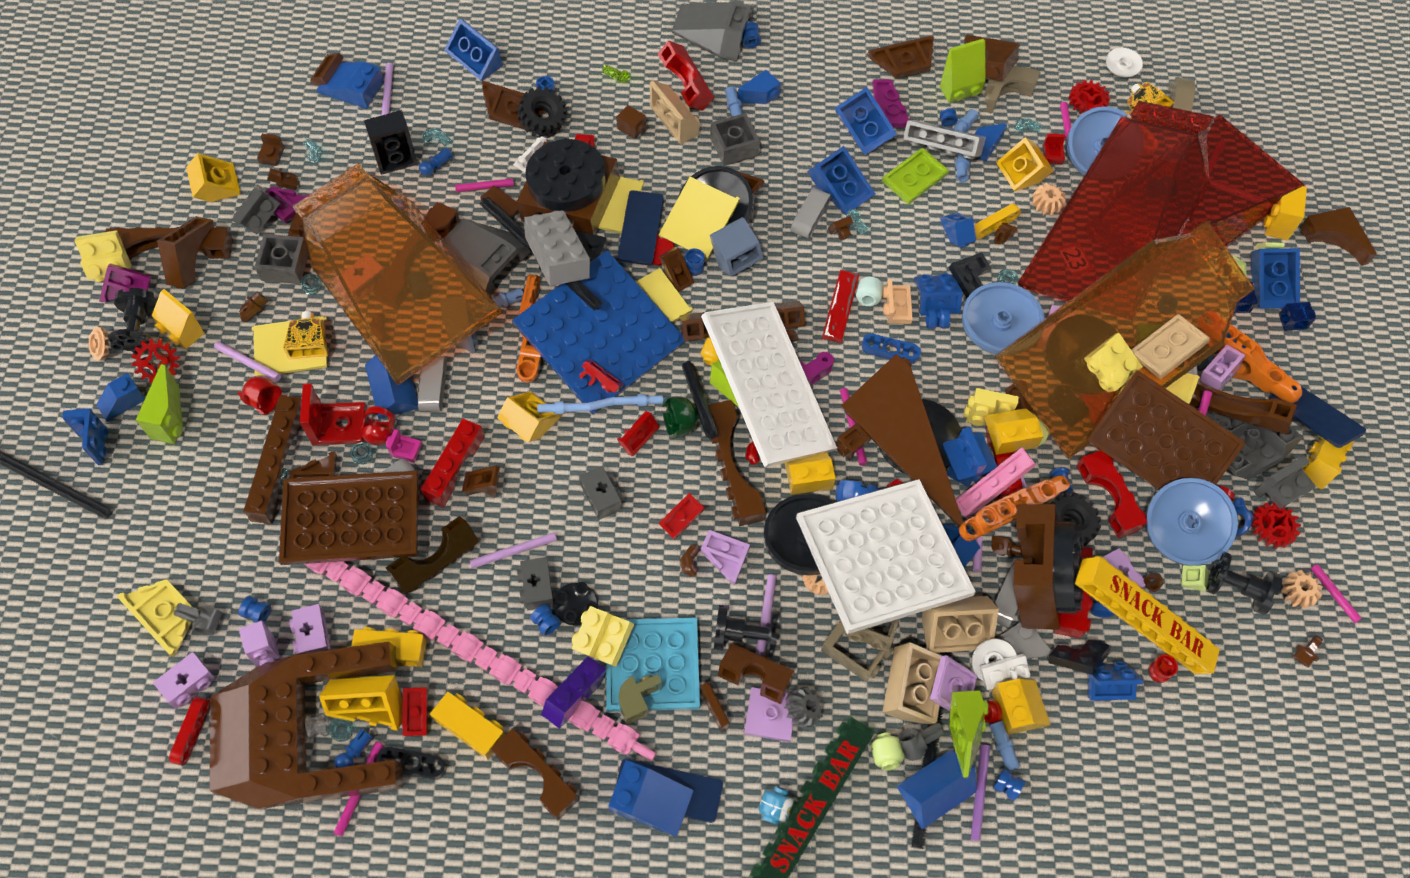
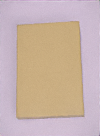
(1170, 346)

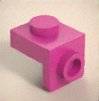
(403, 447)

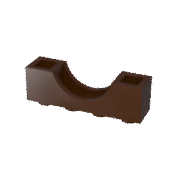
(515, 752)

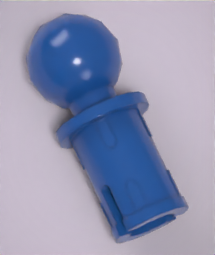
(427, 168)
(353, 749)

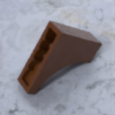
(999, 56)
(1340, 229)
(180, 249)

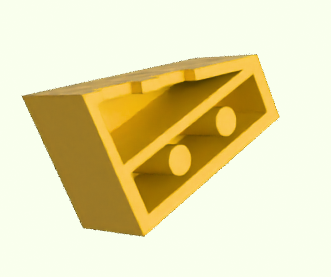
(1325, 462)
(364, 698)

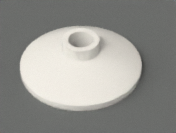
(1124, 62)
(986, 649)

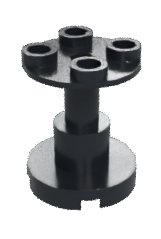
(135, 305)
(1251, 586)
(736, 629)

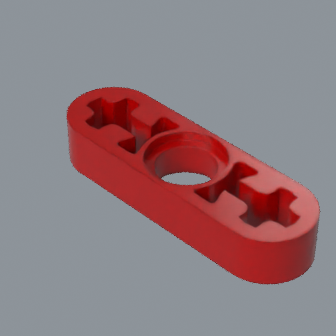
(189, 731)

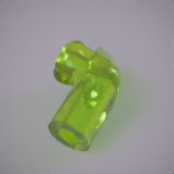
(621, 77)

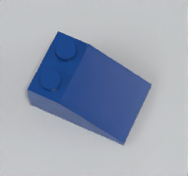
(354, 83)
(865, 121)
(842, 180)
(1276, 277)
(650, 799)

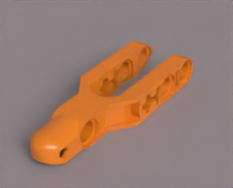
(529, 358)
(1260, 370)
(1036, 494)

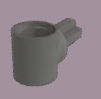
(204, 620)
(915, 742)

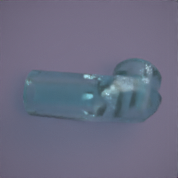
(436, 134)
(857, 223)

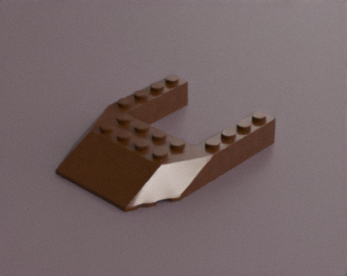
(262, 732)

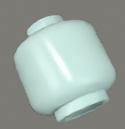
(869, 291)

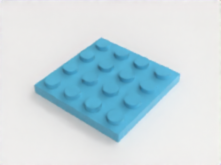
(664, 649)

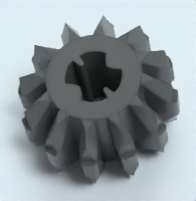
(804, 707)

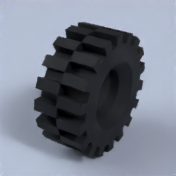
(541, 100)
(1079, 511)

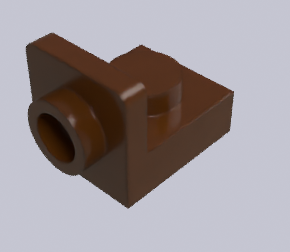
(271, 149)
(852, 441)

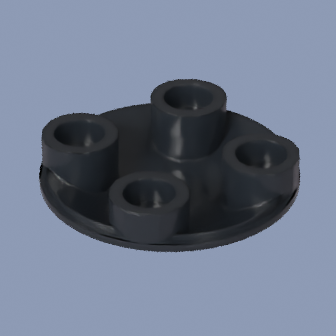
(573, 601)

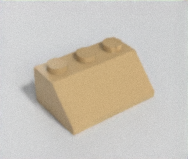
(673, 112)
(960, 624)
(911, 685)

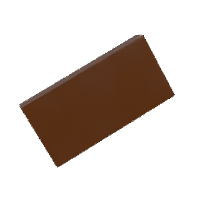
(326, 69)
(505, 202)
(714, 707)

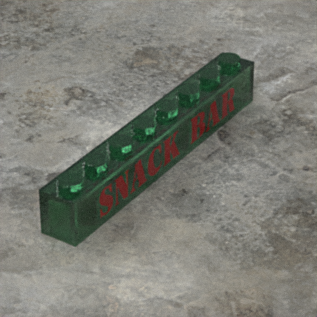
(816, 801)

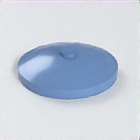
(1089, 134)
(999, 315)
(1191, 521)

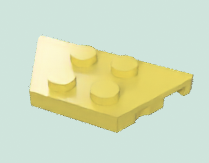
(155, 611)

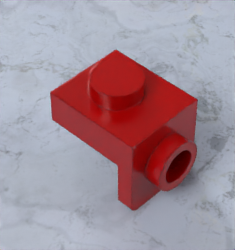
(1053, 148)

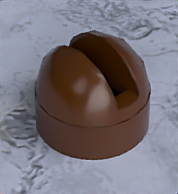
(1156, 584)

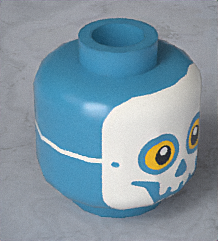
(775, 805)

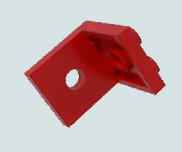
(321, 419)

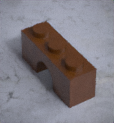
(740, 663)

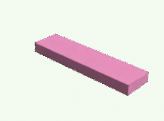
(995, 483)

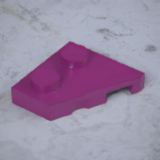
(287, 199)
(122, 278)

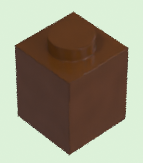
(631, 122)

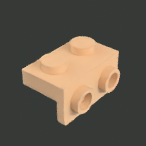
(898, 303)

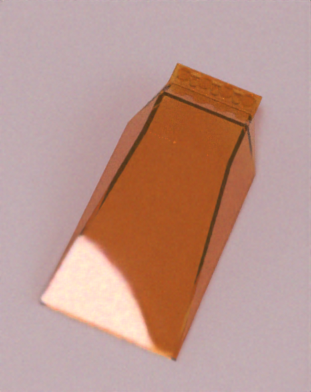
(391, 272)
(1162, 279)

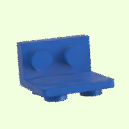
(939, 293)
(91, 429)

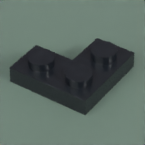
(967, 272)
(1083, 660)

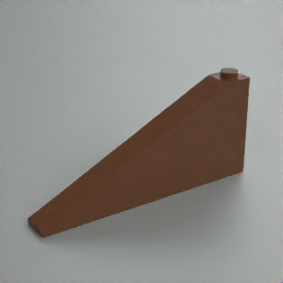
(897, 421)

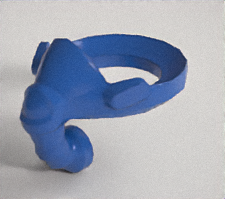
(1240, 508)

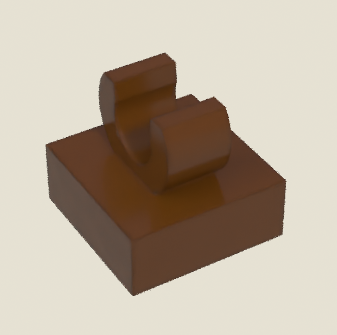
(842, 227)

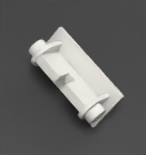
(523, 160)

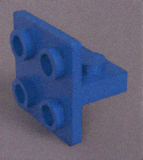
(969, 455)
(1113, 682)

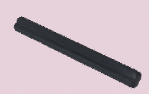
(699, 400)

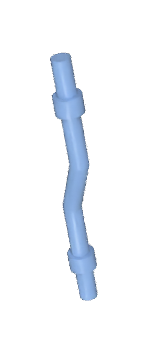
(560, 407)

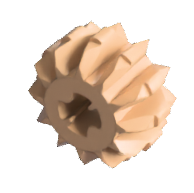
(1048, 199)
(1301, 589)

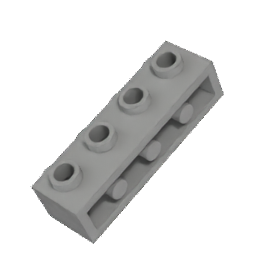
(945, 138)

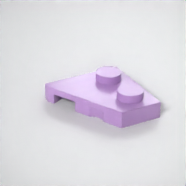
(725, 554)

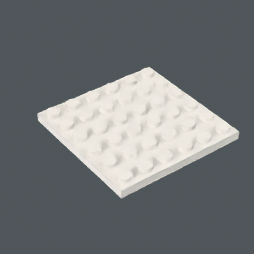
(884, 556)

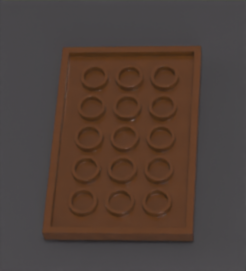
(1162, 435)
(349, 518)

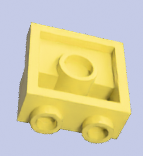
(99, 251)
(1112, 363)
(985, 403)
(602, 636)

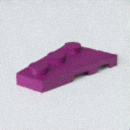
(889, 102)

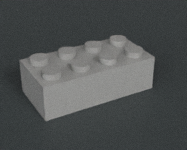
(557, 248)

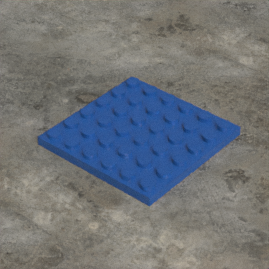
(622, 337)

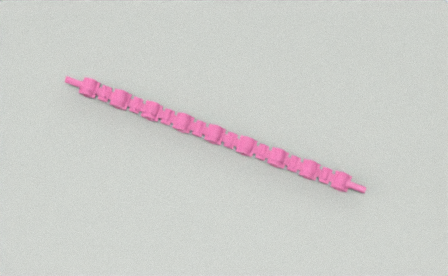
(469, 648)

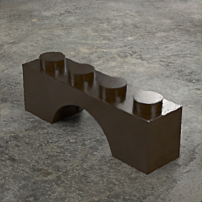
(456, 540)

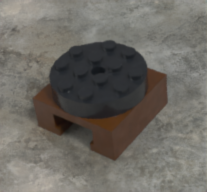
(571, 179)
(1049, 567)

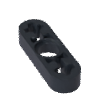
(430, 760)

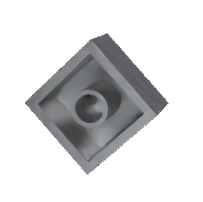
(734, 139)
(281, 259)

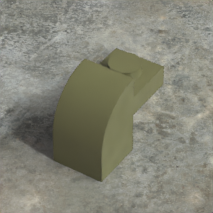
(631, 696)

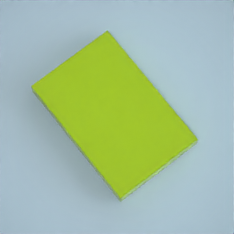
(915, 175)

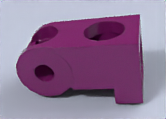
(818, 367)

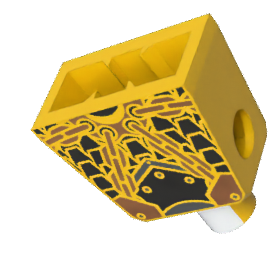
(1148, 93)
(305, 338)

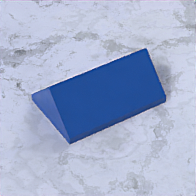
(473, 51)
(387, 393)
(937, 788)

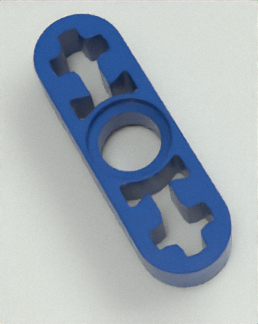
(898, 344)

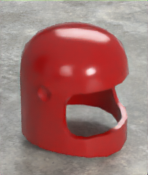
(375, 431)

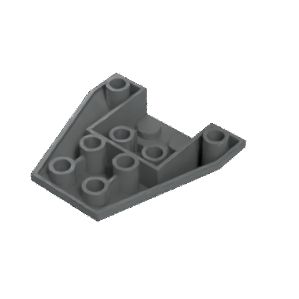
(714, 26)
(484, 250)
(1262, 448)

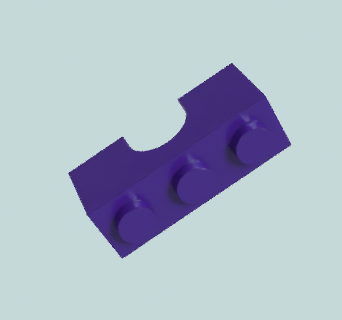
(568, 694)

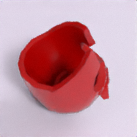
(261, 393)

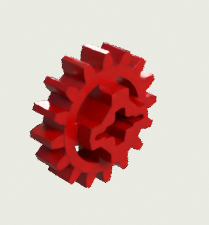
(1088, 96)
(154, 350)
(1283, 534)

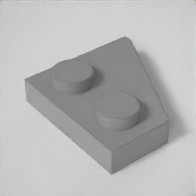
(1026, 642)

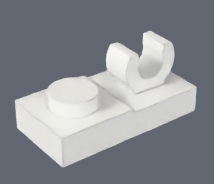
(1004, 670)

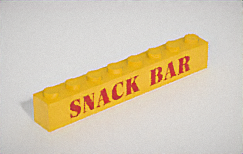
(1147, 615)

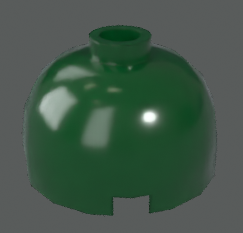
(680, 416)

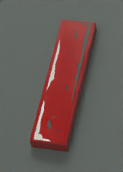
(840, 306)

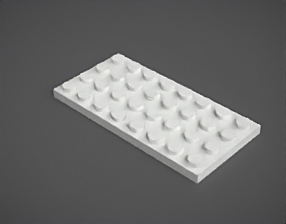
(768, 383)

